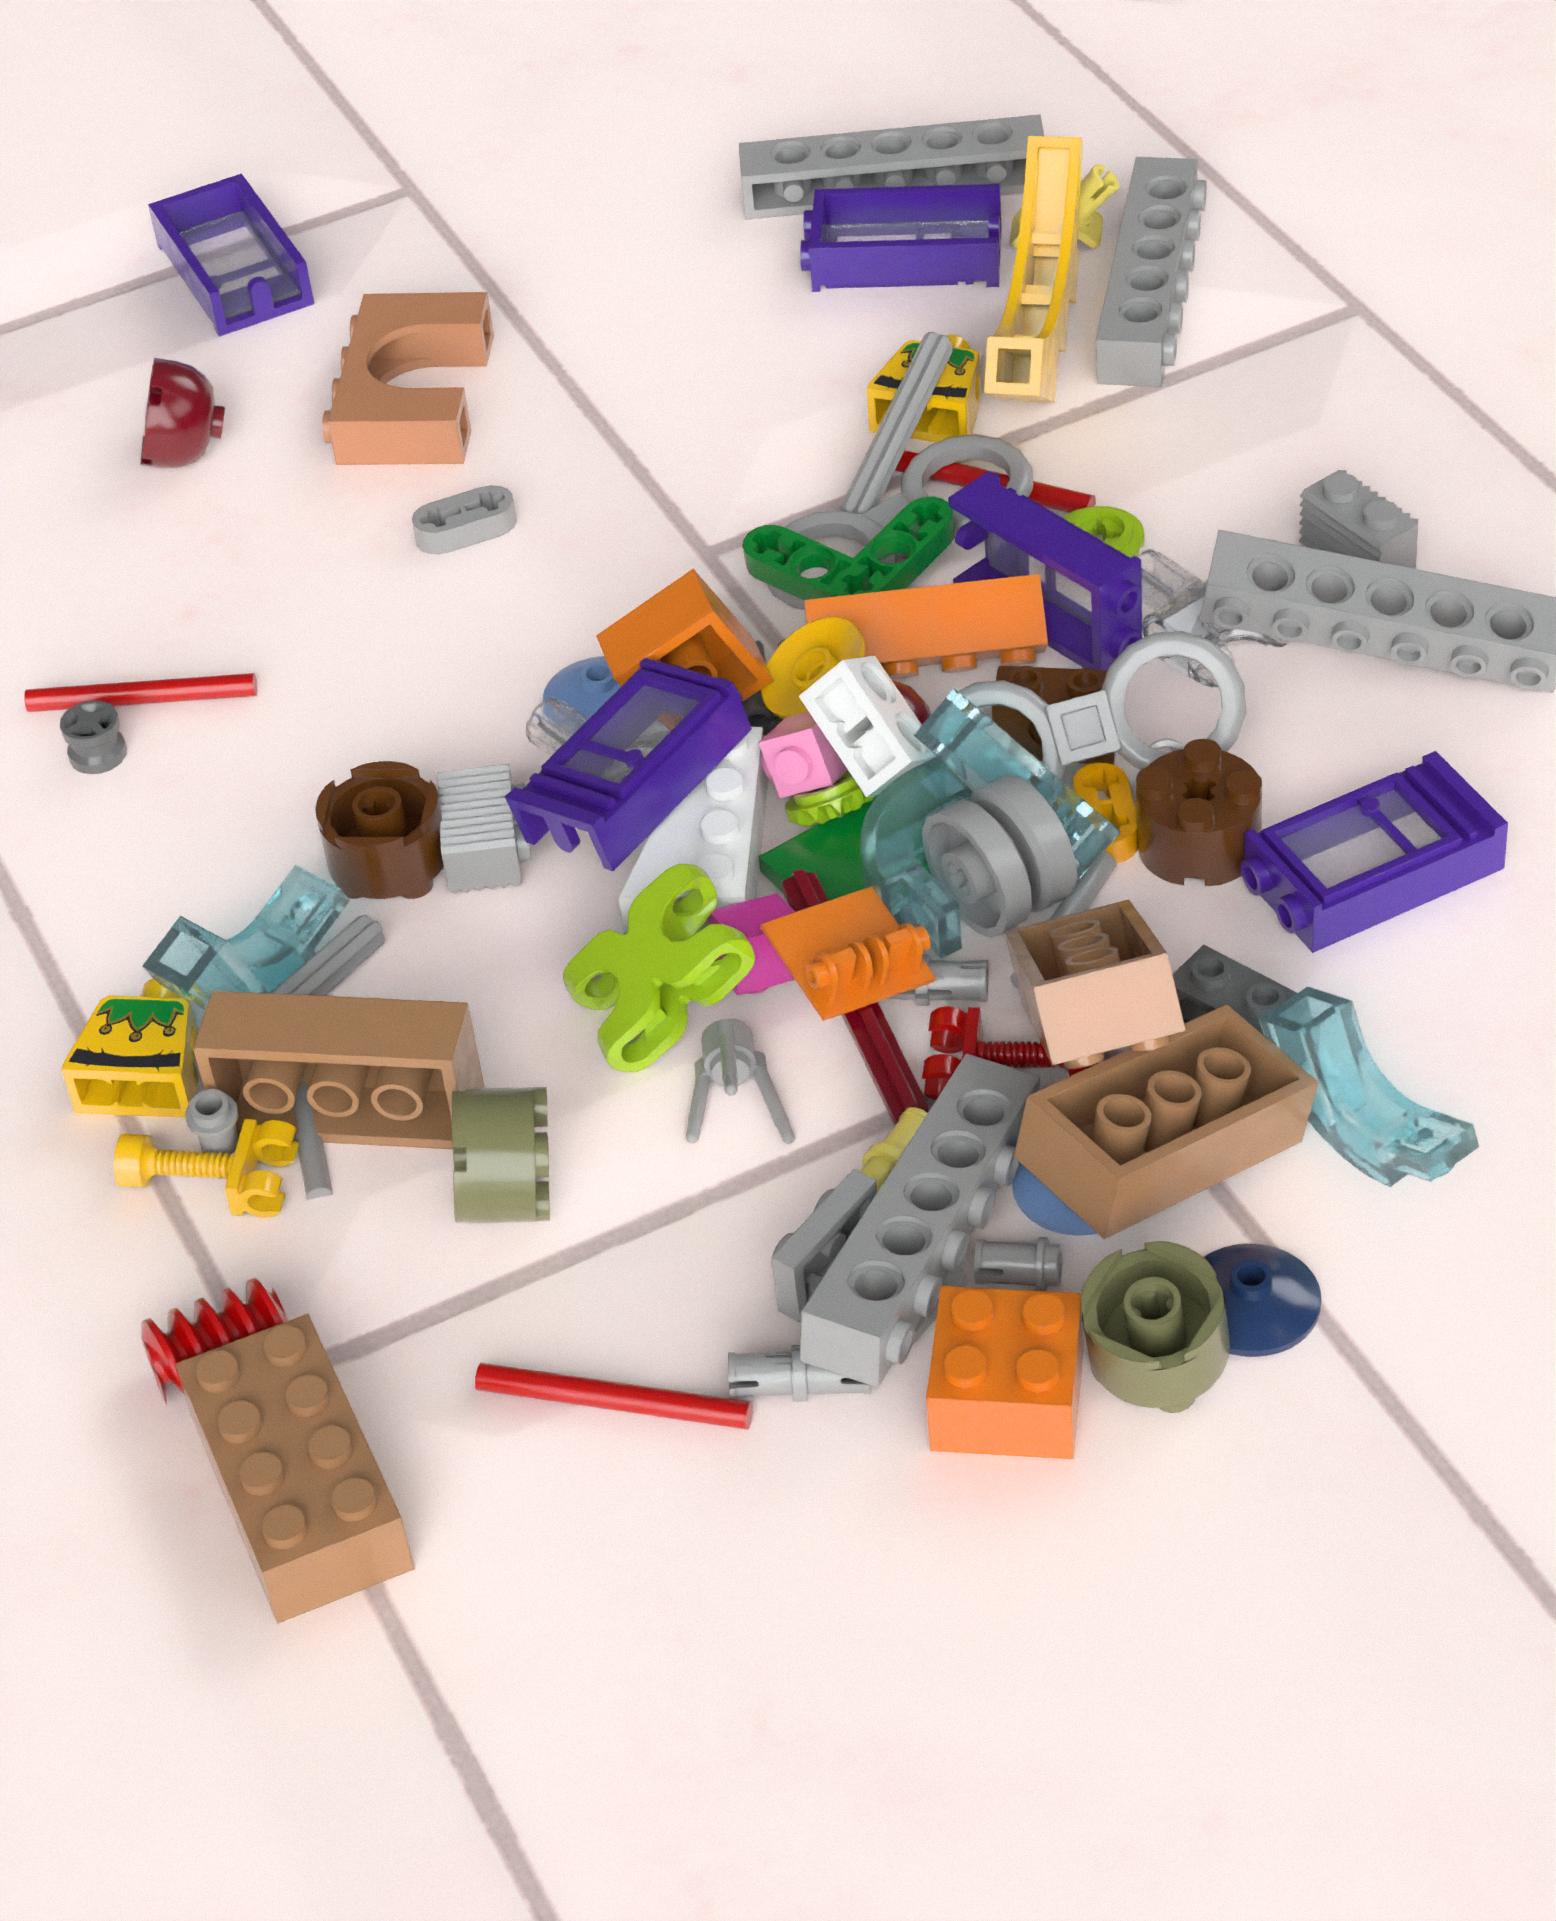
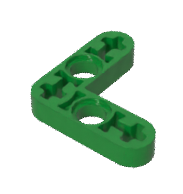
(850, 574)

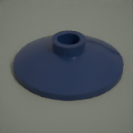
(1267, 1296)

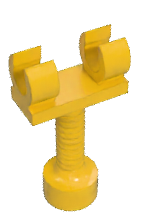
(245, 1186)

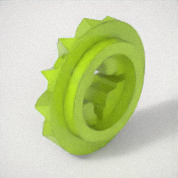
(1116, 525)
(826, 802)

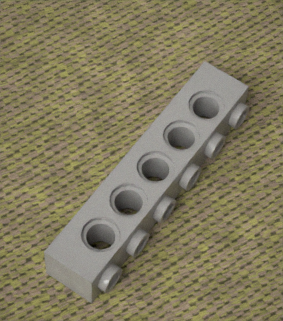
(784, 173)
(1150, 272)
(1382, 611)
(918, 1224)

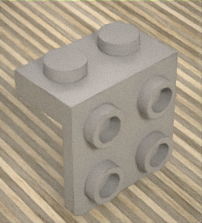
(807, 1253)

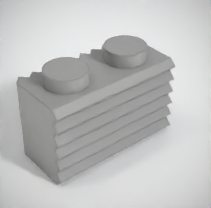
(1356, 522)
(478, 829)

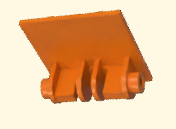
(850, 952)

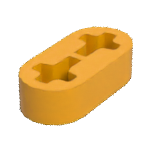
(1118, 809)

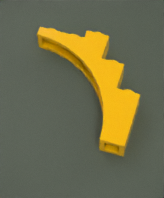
(1044, 278)

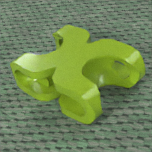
(658, 968)

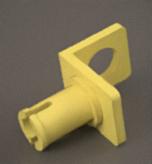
(1093, 194)

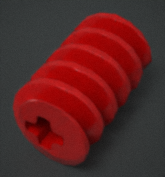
(208, 1330)

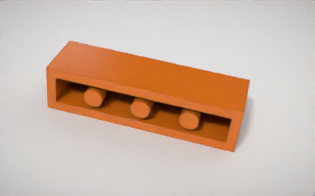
(945, 623)

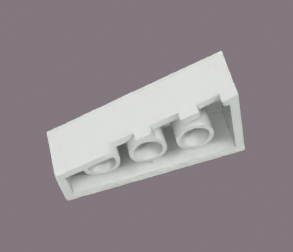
(712, 828)

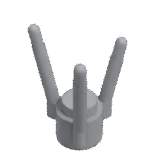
(729, 1062)

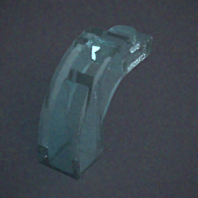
(984, 751)
(895, 854)
(259, 957)
(1355, 1102)

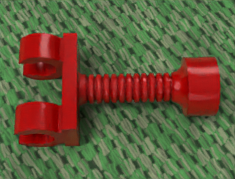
(960, 1030)

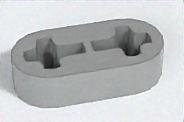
(464, 519)

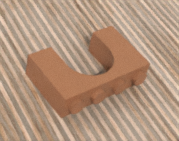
(391, 337)

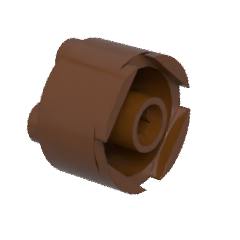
(1196, 813)
(381, 831)

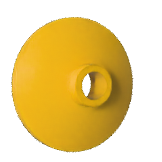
(806, 658)

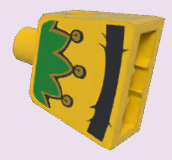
(953, 403)
(135, 1056)

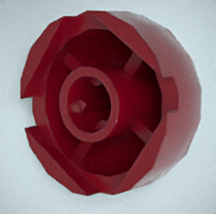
(179, 415)

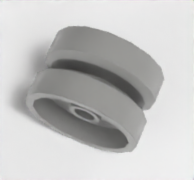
(1000, 854)

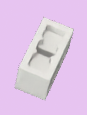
(866, 722)

